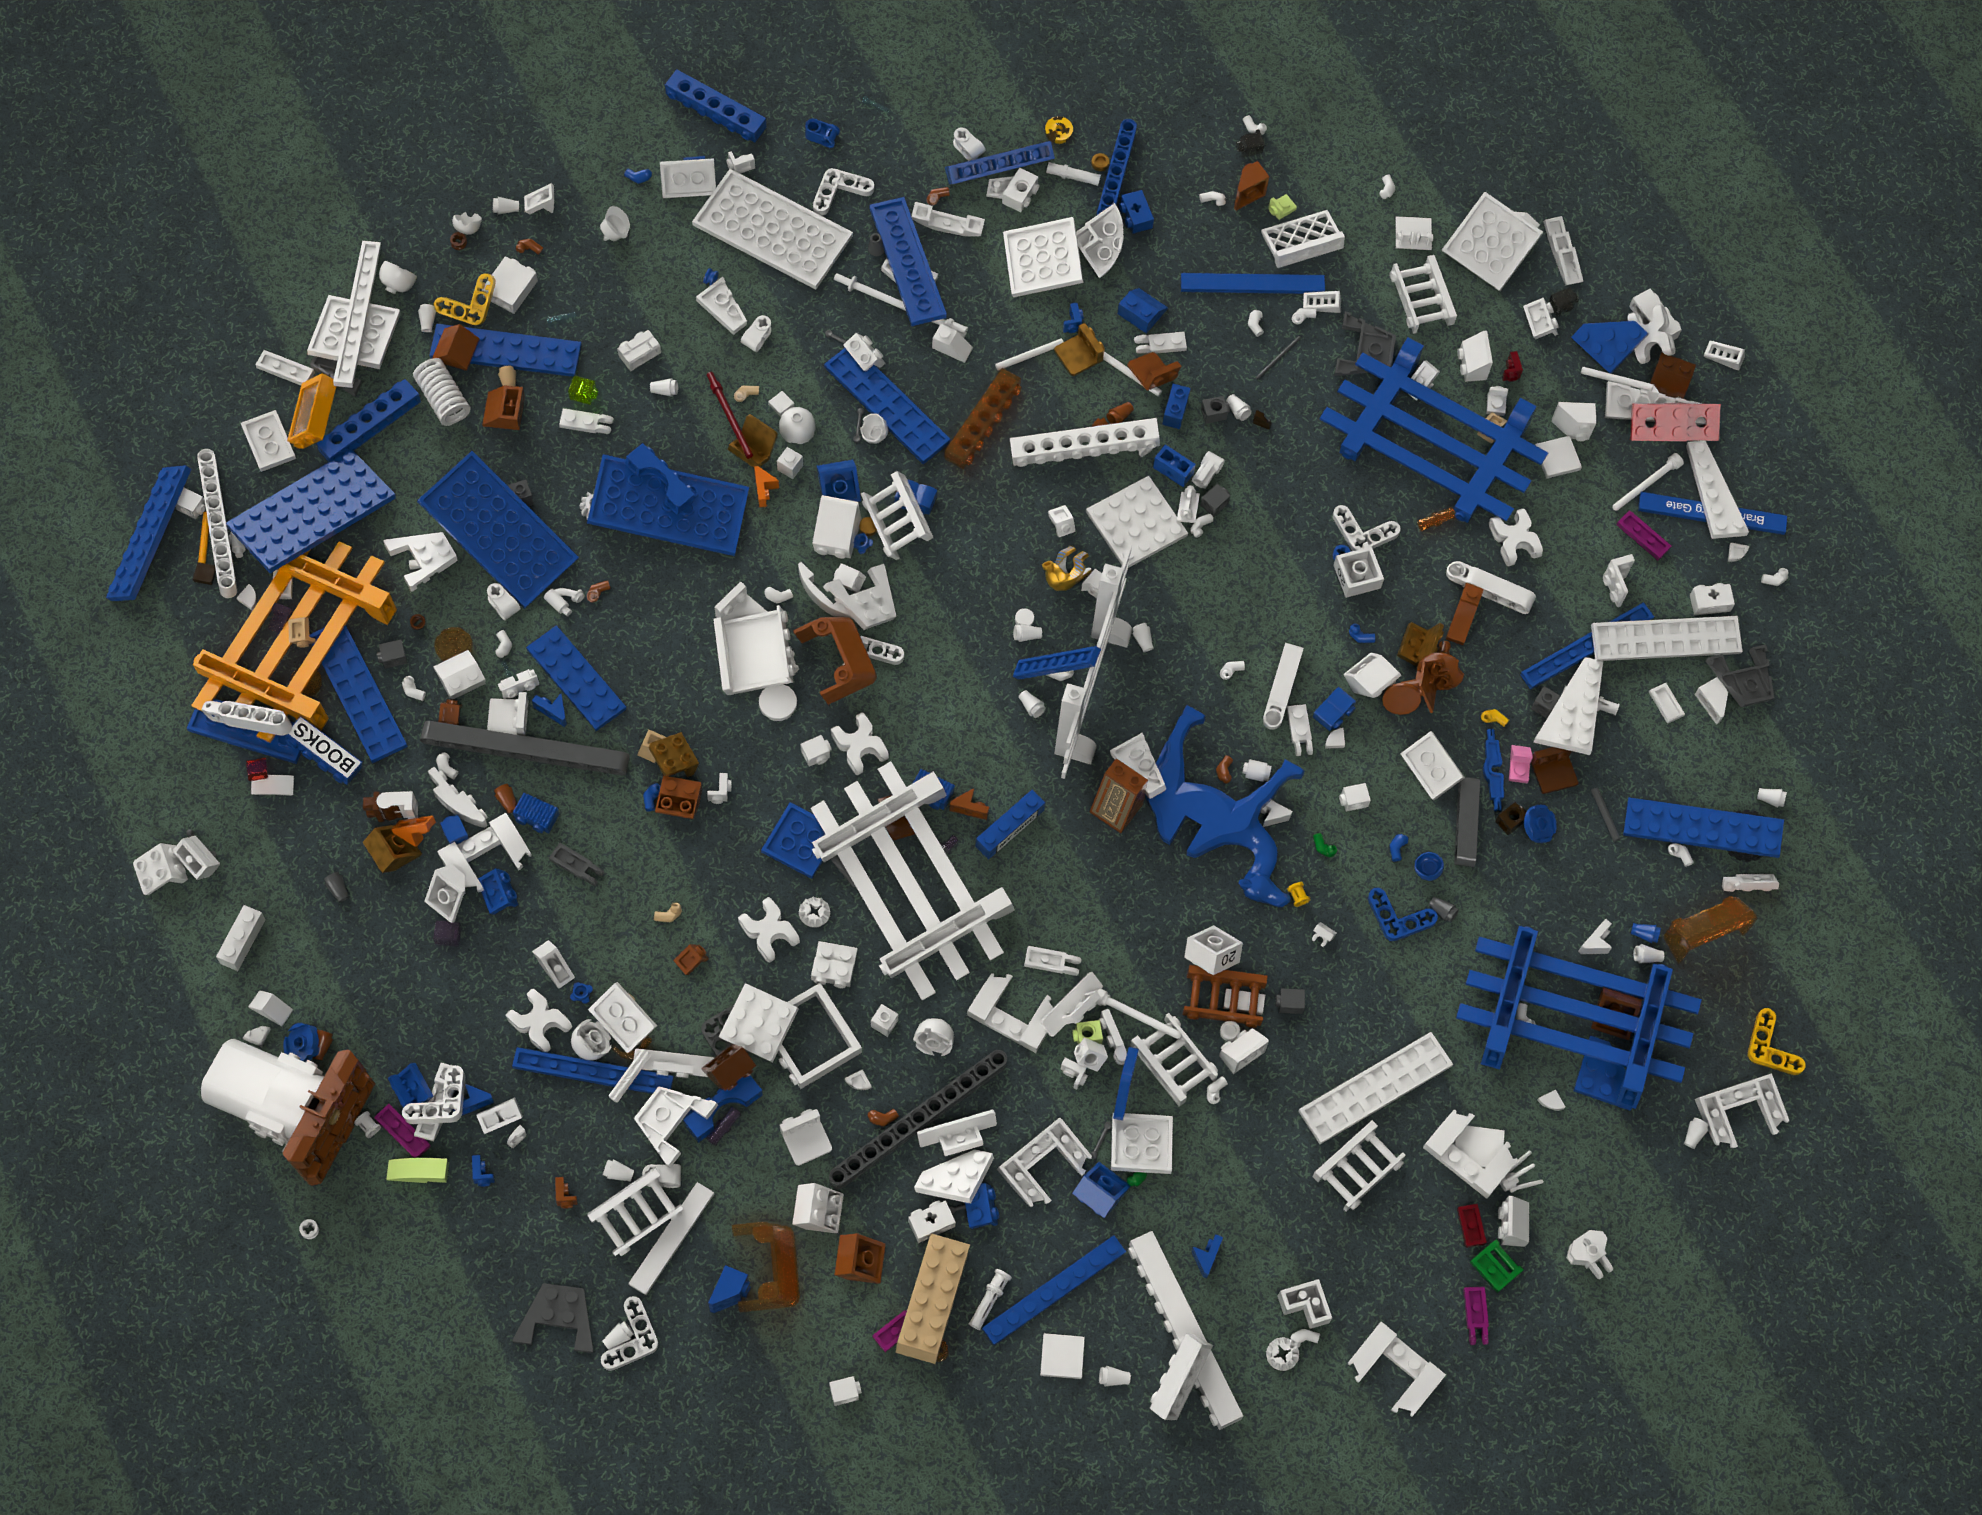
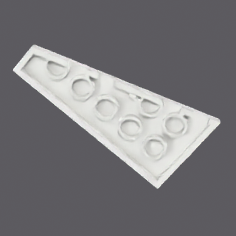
(1574, 715)

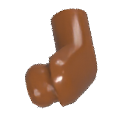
(936, 194)
(528, 244)
(596, 589)
(882, 1119)

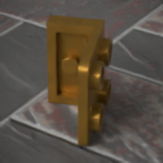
(1080, 351)
(760, 440)
(1419, 642)
(674, 755)

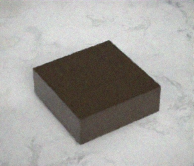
(204, 573)

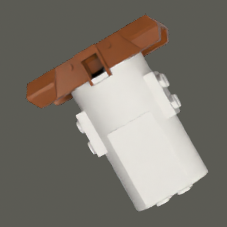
(290, 1101)

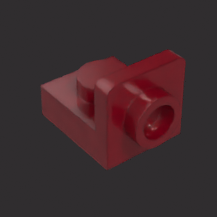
(1514, 368)

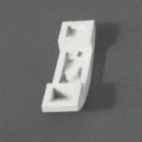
(946, 222)
(817, 596)
(431, 1130)

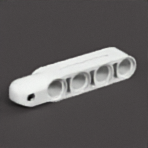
(1494, 587)
(1282, 686)
(248, 717)

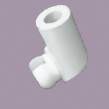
(410, 689)
(1304, 1334)

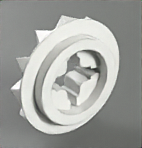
(813, 920)
(1291, 1358)

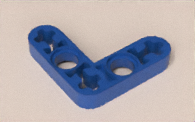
(1399, 924)
(1125, 1083)

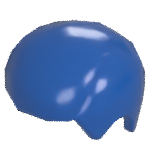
(1429, 866)

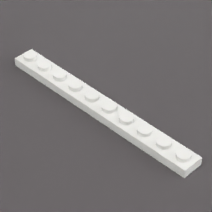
(357, 314)

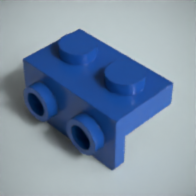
(410, 1086)
(982, 1208)

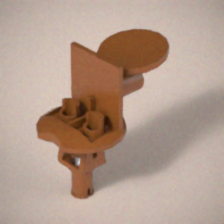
(1433, 673)

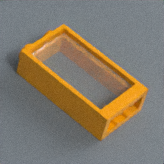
(312, 411)

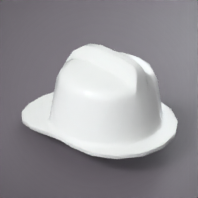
(615, 224)

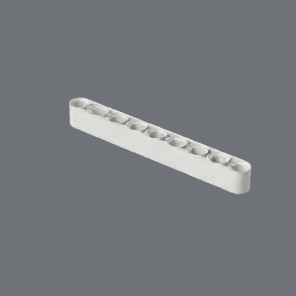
(217, 530)

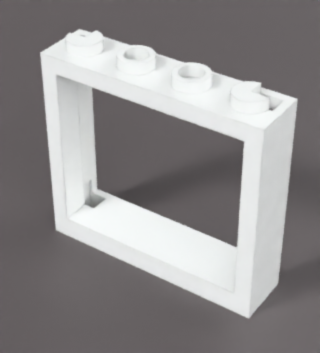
(853, 1050)

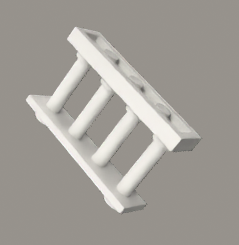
(1436, 282)
(913, 515)
(1166, 1077)
(1353, 1146)
(617, 1203)

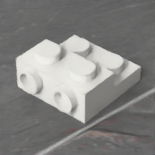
(834, 964)

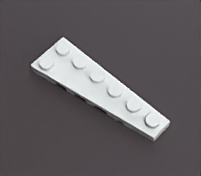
(1620, 400)
(1718, 504)

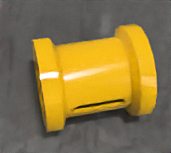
(1298, 894)

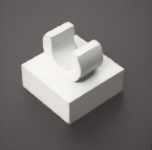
(1324, 932)

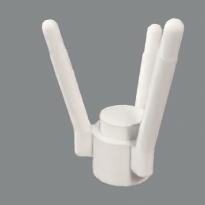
(1510, 1180)

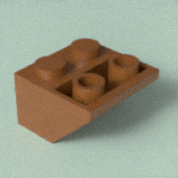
(504, 408)
(679, 797)

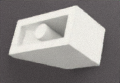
(951, 343)
(1713, 698)
(553, 964)

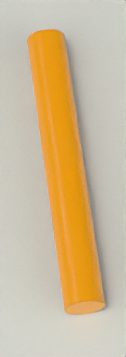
(204, 539)

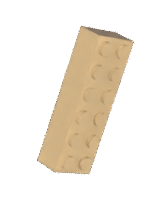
(932, 1298)

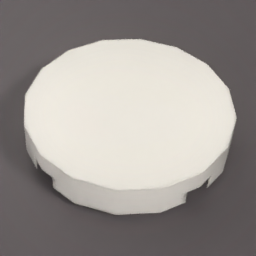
(778, 702)

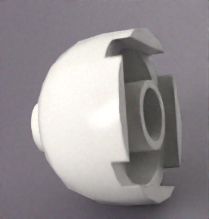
(396, 278)
(797, 425)
(934, 1036)
(590, 1040)

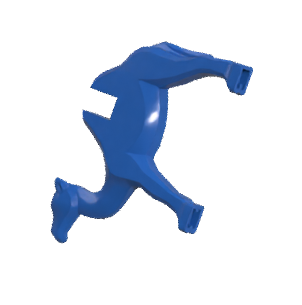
(1221, 817)

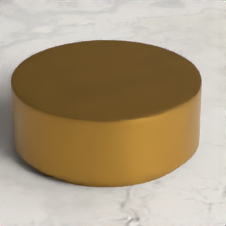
(1100, 162)
(867, 526)

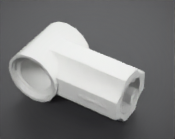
(1208, 468)

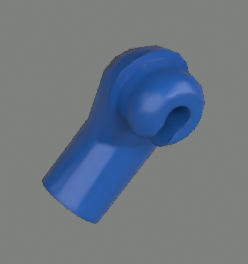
(1399, 841)

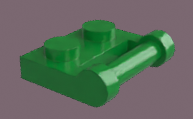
(1492, 1270)

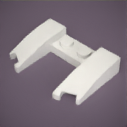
(500, 832)
(985, 1012)
(1762, 1089)
(1016, 1167)
(1481, 1179)
(1425, 1374)

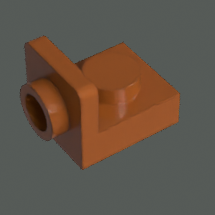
(450, 712)
(690, 958)
(561, 1190)

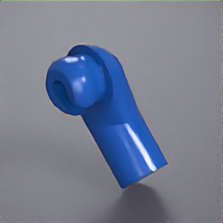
(638, 177)
(1359, 636)
(650, 795)

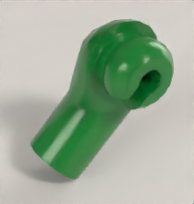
(1322, 848)
(1136, 1179)

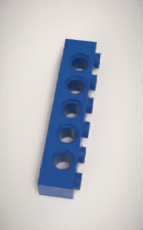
(711, 98)
(999, 162)
(379, 420)

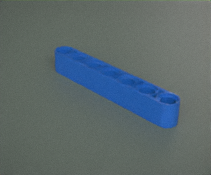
(1118, 166)

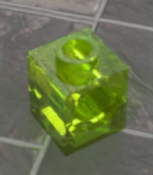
(582, 390)

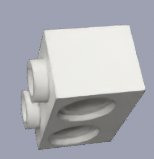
(499, 1115)

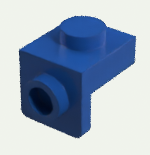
(1076, 319)

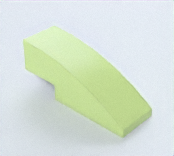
(418, 1170)

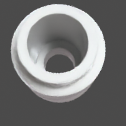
(1256, 770)

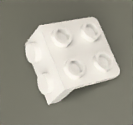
(158, 868)
(805, 1137)

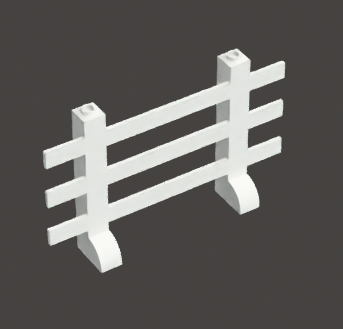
(1075, 698)
(939, 934)

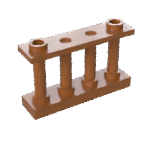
(1236, 980)

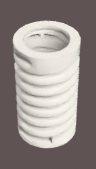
(441, 391)

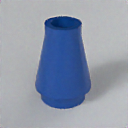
(1646, 932)

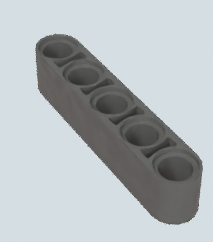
(1467, 822)

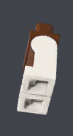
(391, 806)

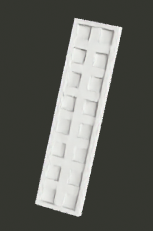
(1666, 638)
(1375, 1088)

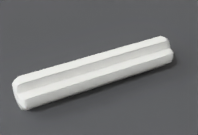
(629, 1075)

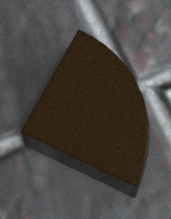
(1260, 420)

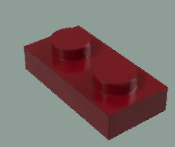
(1471, 1225)

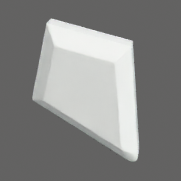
(998, 186)

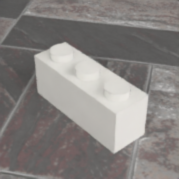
(1644, 304)
(240, 938)

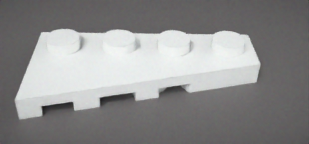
(1137, 756)

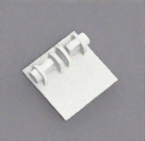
(1413, 233)

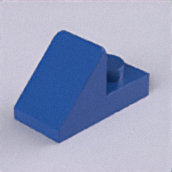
(553, 711)
(476, 1101)
(1205, 1259)

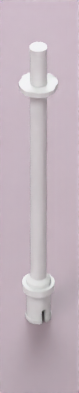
(853, 284)

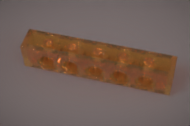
(1003, 381)

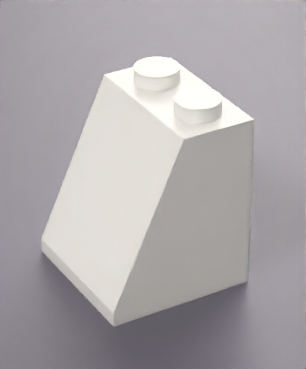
(836, 527)

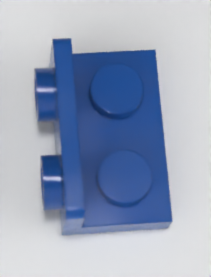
(498, 891)

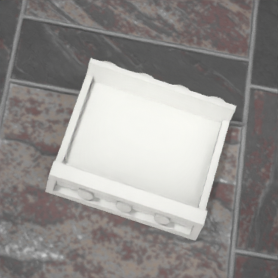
(754, 651)

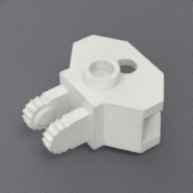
(1591, 1253)

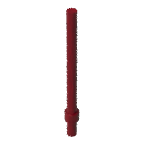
(717, 389)

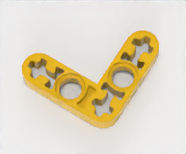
(474, 306)
(1766, 1051)

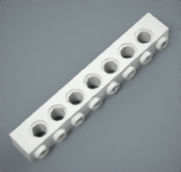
(1076, 437)

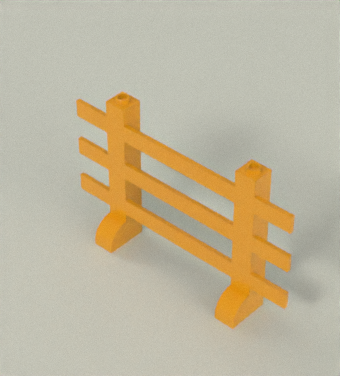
(258, 685)

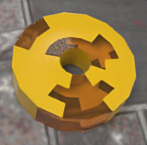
(1058, 136)

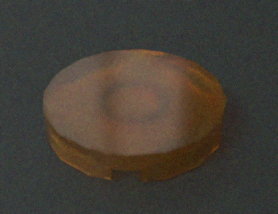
(461, 643)

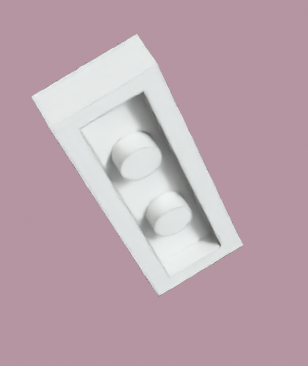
(284, 368)

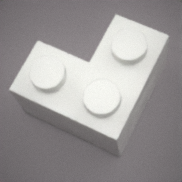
(1307, 1298)

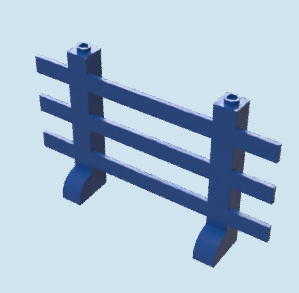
(1380, 406)
(1646, 1027)

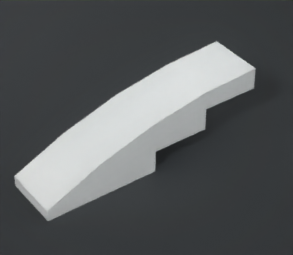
(1563, 251)

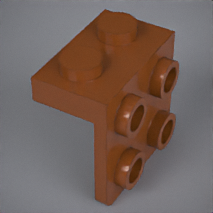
(1152, 371)

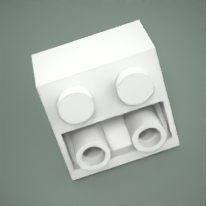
(1371, 675)
(817, 1208)
(1514, 1222)

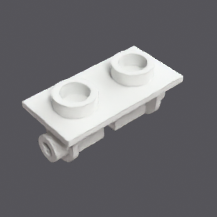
(1188, 505)
(527, 681)

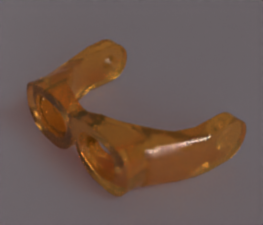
(630, 1056)

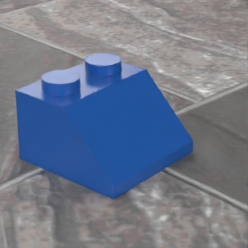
(1141, 309)
(839, 480)
(1101, 1189)
(729, 1289)

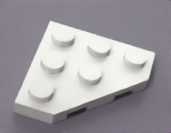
(956, 1178)

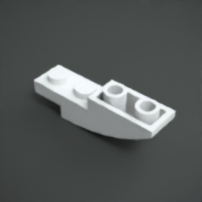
(456, 802)

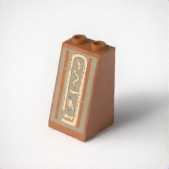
(1119, 796)

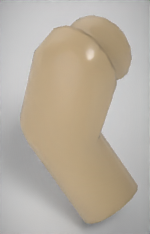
(744, 391)
(669, 916)

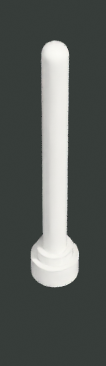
(1673, 462)
(1106, 1000)

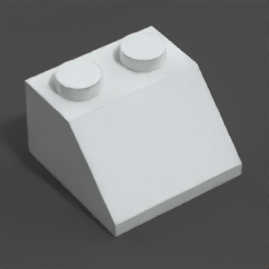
(1475, 357)
(1575, 419)
(460, 674)
(446, 891)
(1243, 1050)

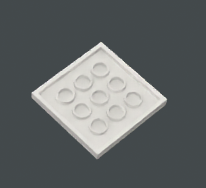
(1492, 241)
(1043, 257)
(376, 337)
(1137, 518)

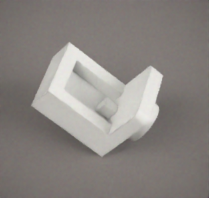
(725, 786)

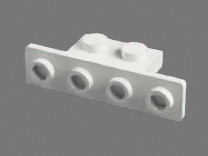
(1073, 1005)
(676, 1063)
(958, 1134)

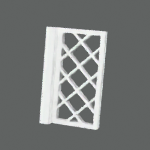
(1308, 248)

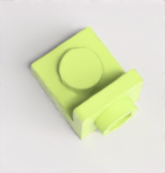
(1282, 206)

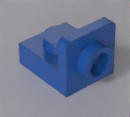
(478, 1169)

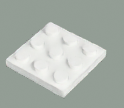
(758, 1022)
(1142, 1143)

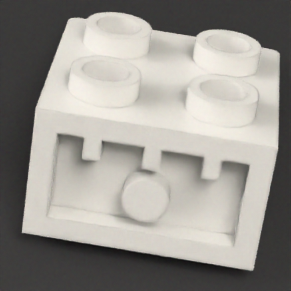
(1614, 575)
(737, 604)
(509, 715)

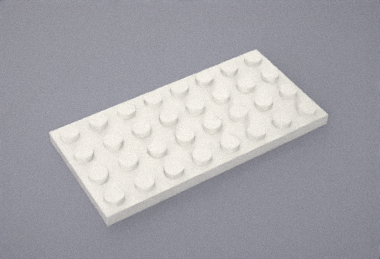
(772, 228)

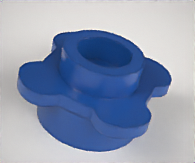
(862, 538)
(579, 987)

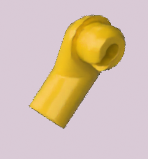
(1494, 716)

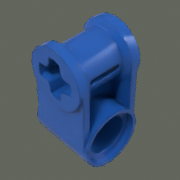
(823, 133)

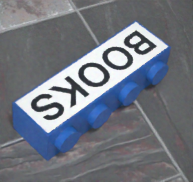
(324, 751)

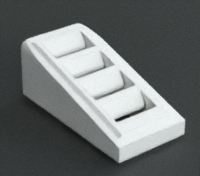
(1329, 307)
(1730, 362)

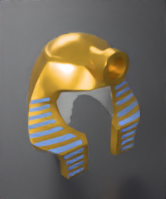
(1056, 572)

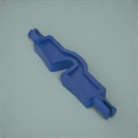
(1494, 779)

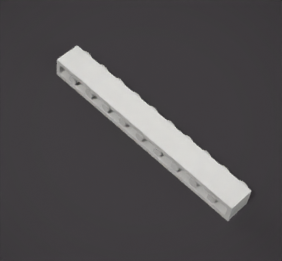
(1179, 1321)

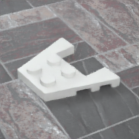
(429, 550)
(868, 606)
(664, 1113)

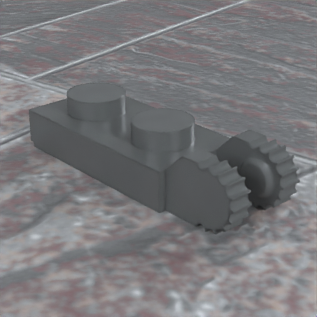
(575, 863)

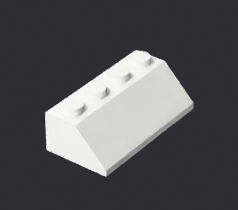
(1180, 1377)

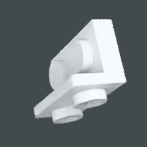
(1540, 318)

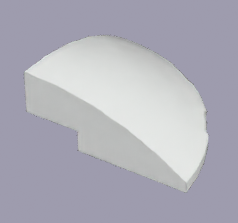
(1102, 239)

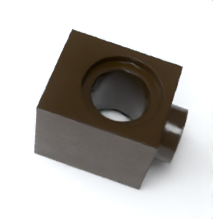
(1506, 823)

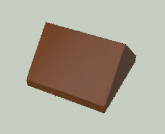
(456, 347)

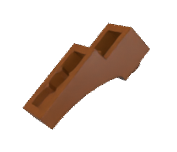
(1464, 614)

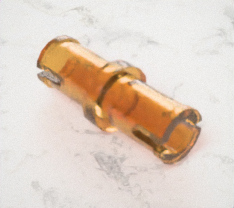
(1436, 519)

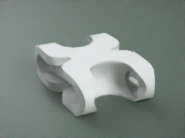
(1656, 334)
(1515, 537)
(859, 743)
(768, 929)
(538, 1021)

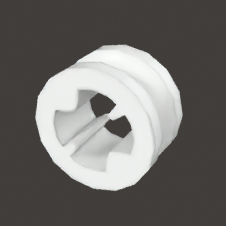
(305, 1224)

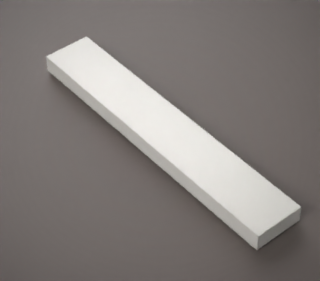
(671, 1239)

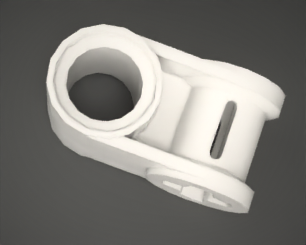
(967, 144)
(757, 333)
(503, 603)
(668, 1176)

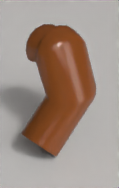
(1222, 769)

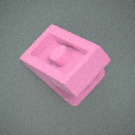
(1520, 764)

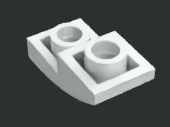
(273, 785)

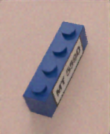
(1010, 824)

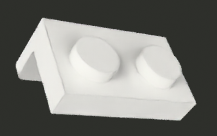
(863, 352)

